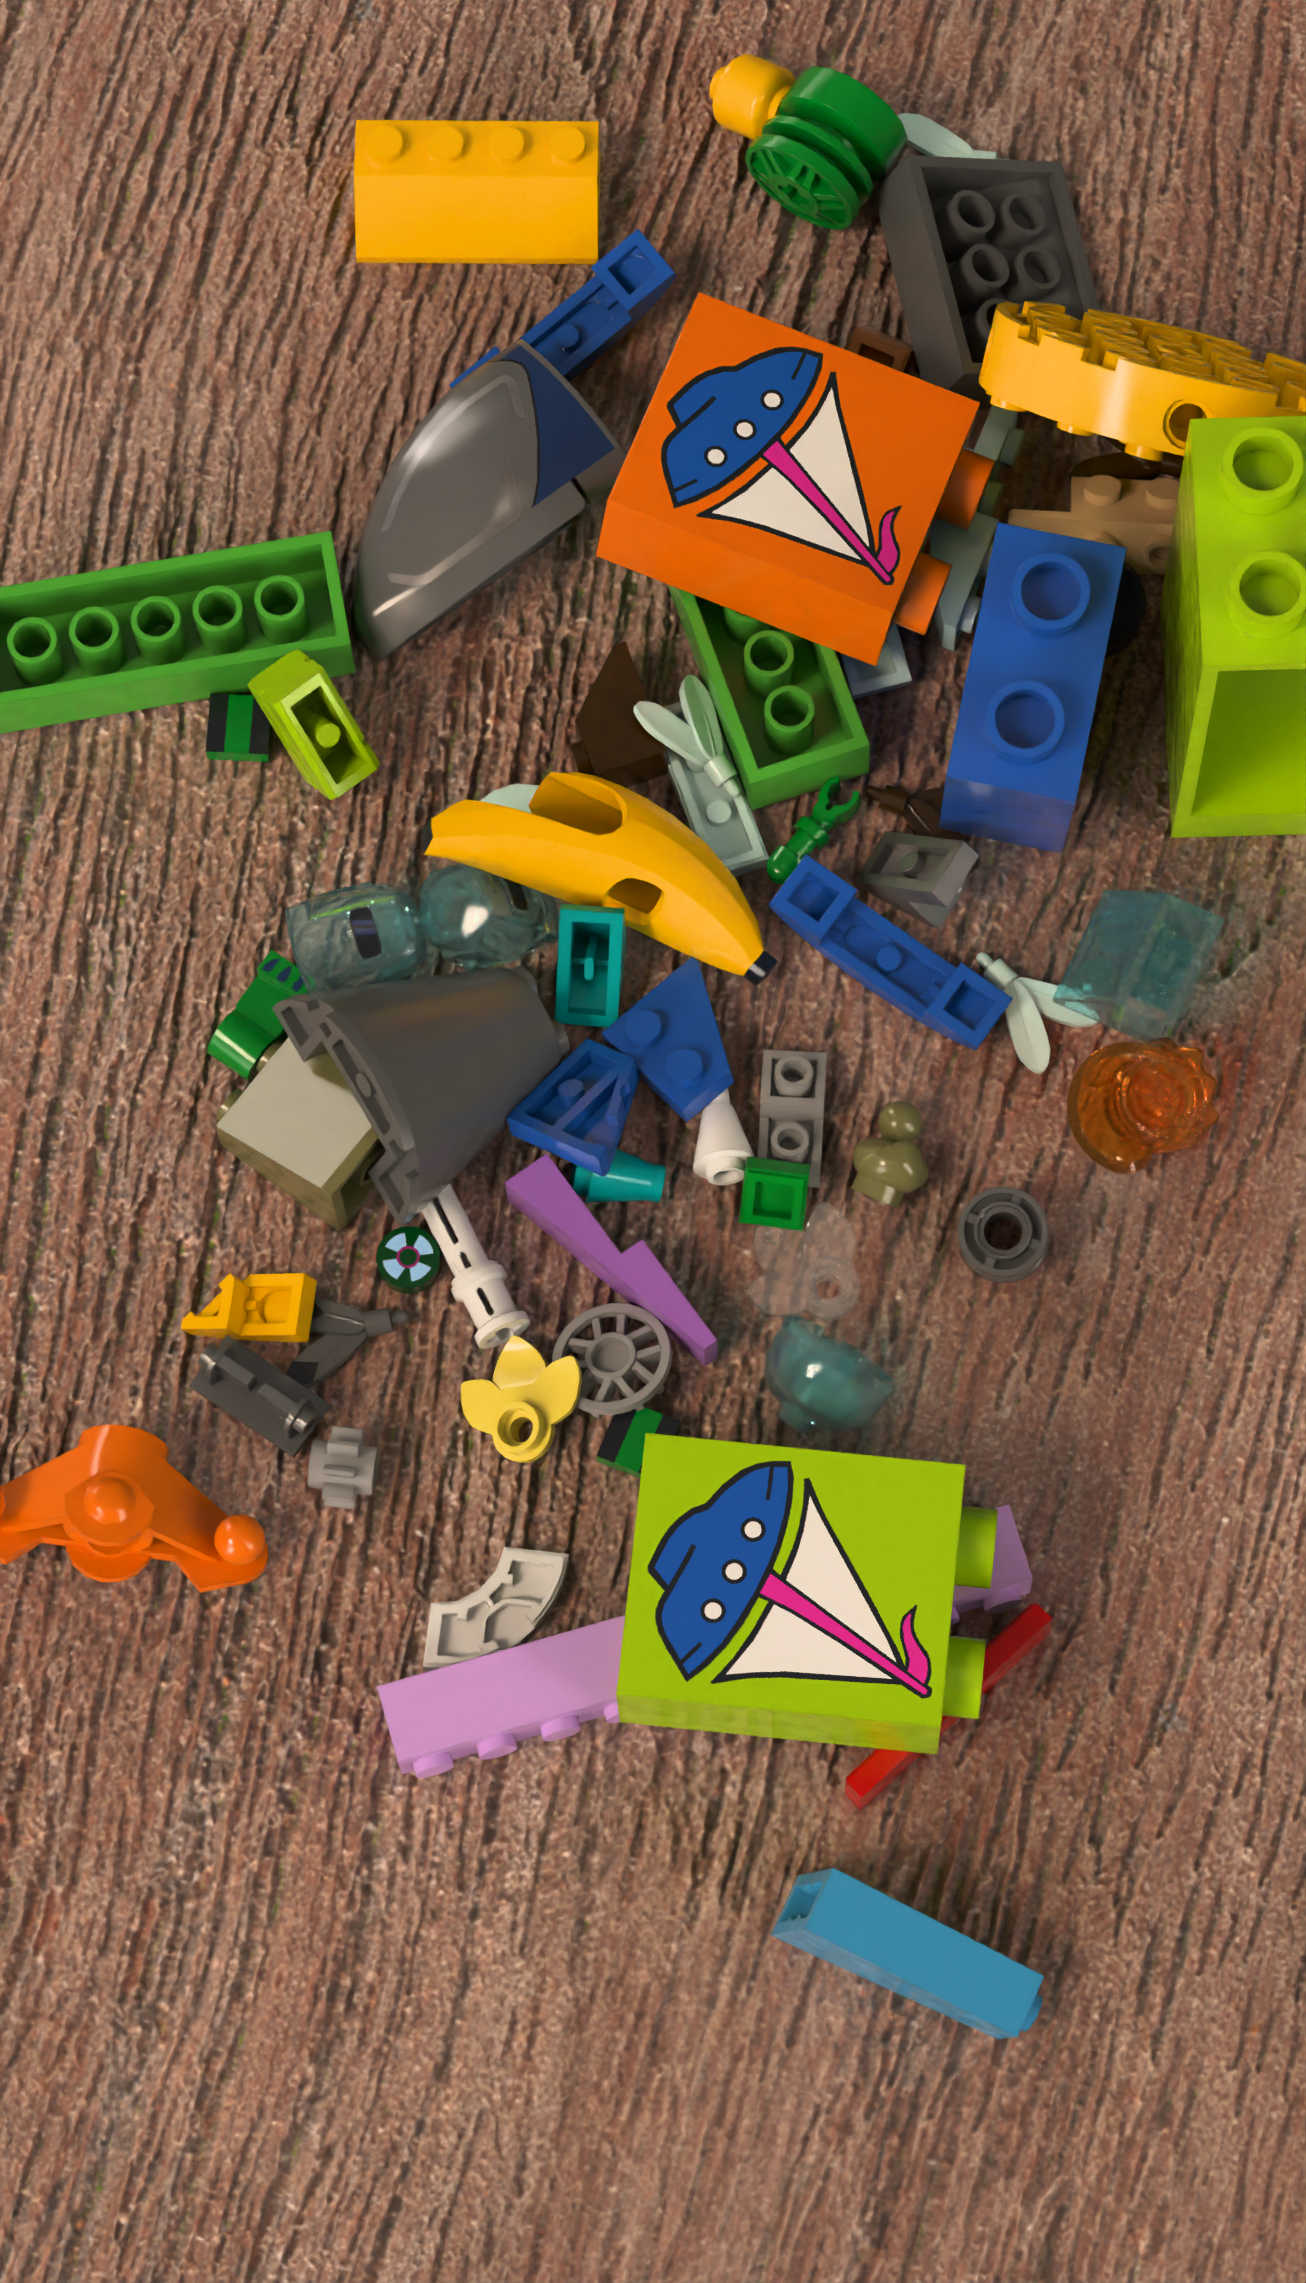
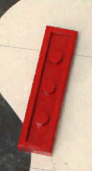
(1000, 1657)

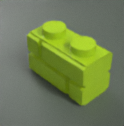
(314, 724)

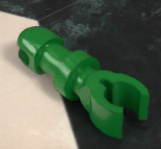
(811, 831)

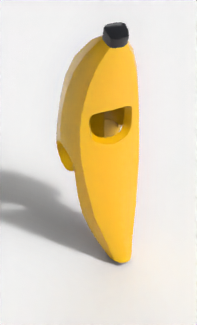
(616, 851)

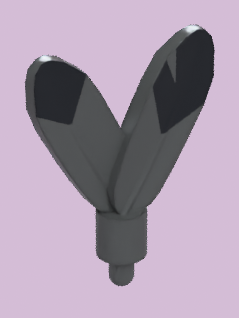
(343, 1335)

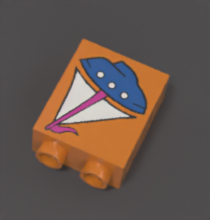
(794, 482)

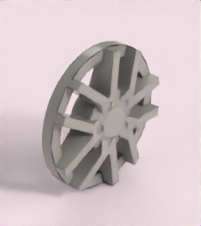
(614, 1358)

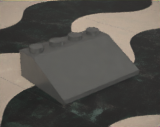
(977, 238)

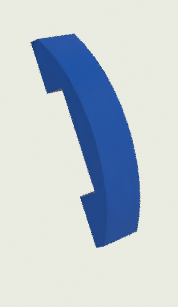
(600, 311)
(887, 958)

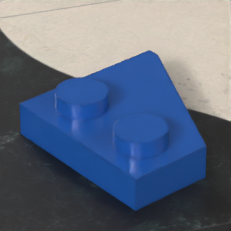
(675, 1042)
(580, 1107)

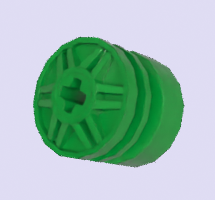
(826, 148)

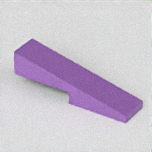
(635, 1274)

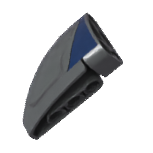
(477, 494)

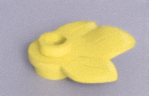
(520, 1392)

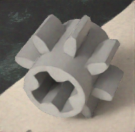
(343, 1467)

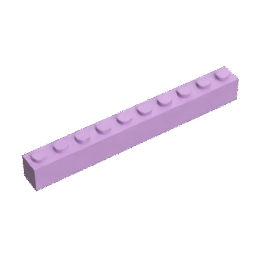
(574, 1679)

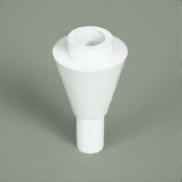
(721, 1144)

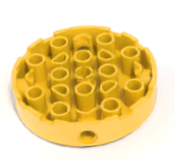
(1130, 376)

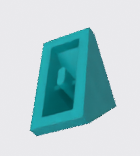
(590, 965)

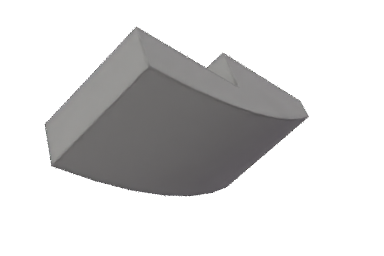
(793, 1108)

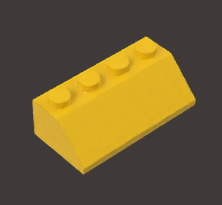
(477, 191)

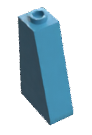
(908, 1953)

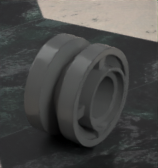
(998, 1205)

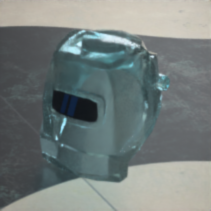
(484, 917)
(356, 936)

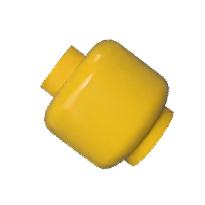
(748, 93)

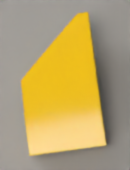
(258, 1309)

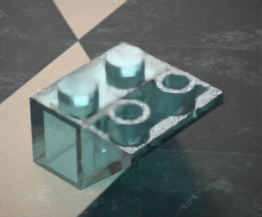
(1140, 963)

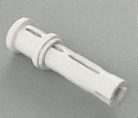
(481, 1280)

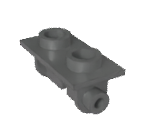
(259, 1395)

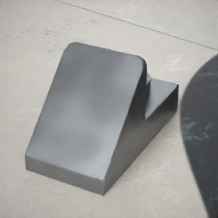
(918, 874)

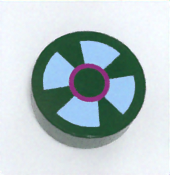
(408, 1260)

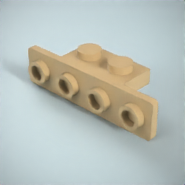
(1115, 513)

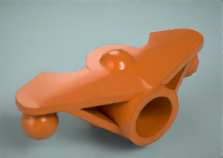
(122, 1506)

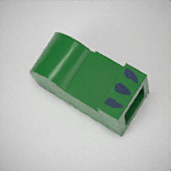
(253, 1024)

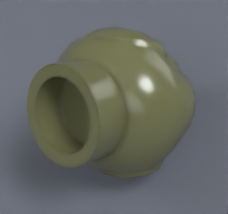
(891, 1163)

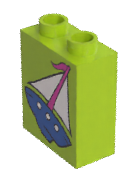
(801, 1594)

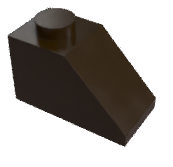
(609, 734)

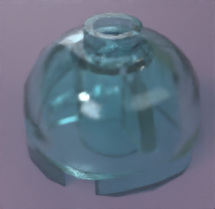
(822, 1380)

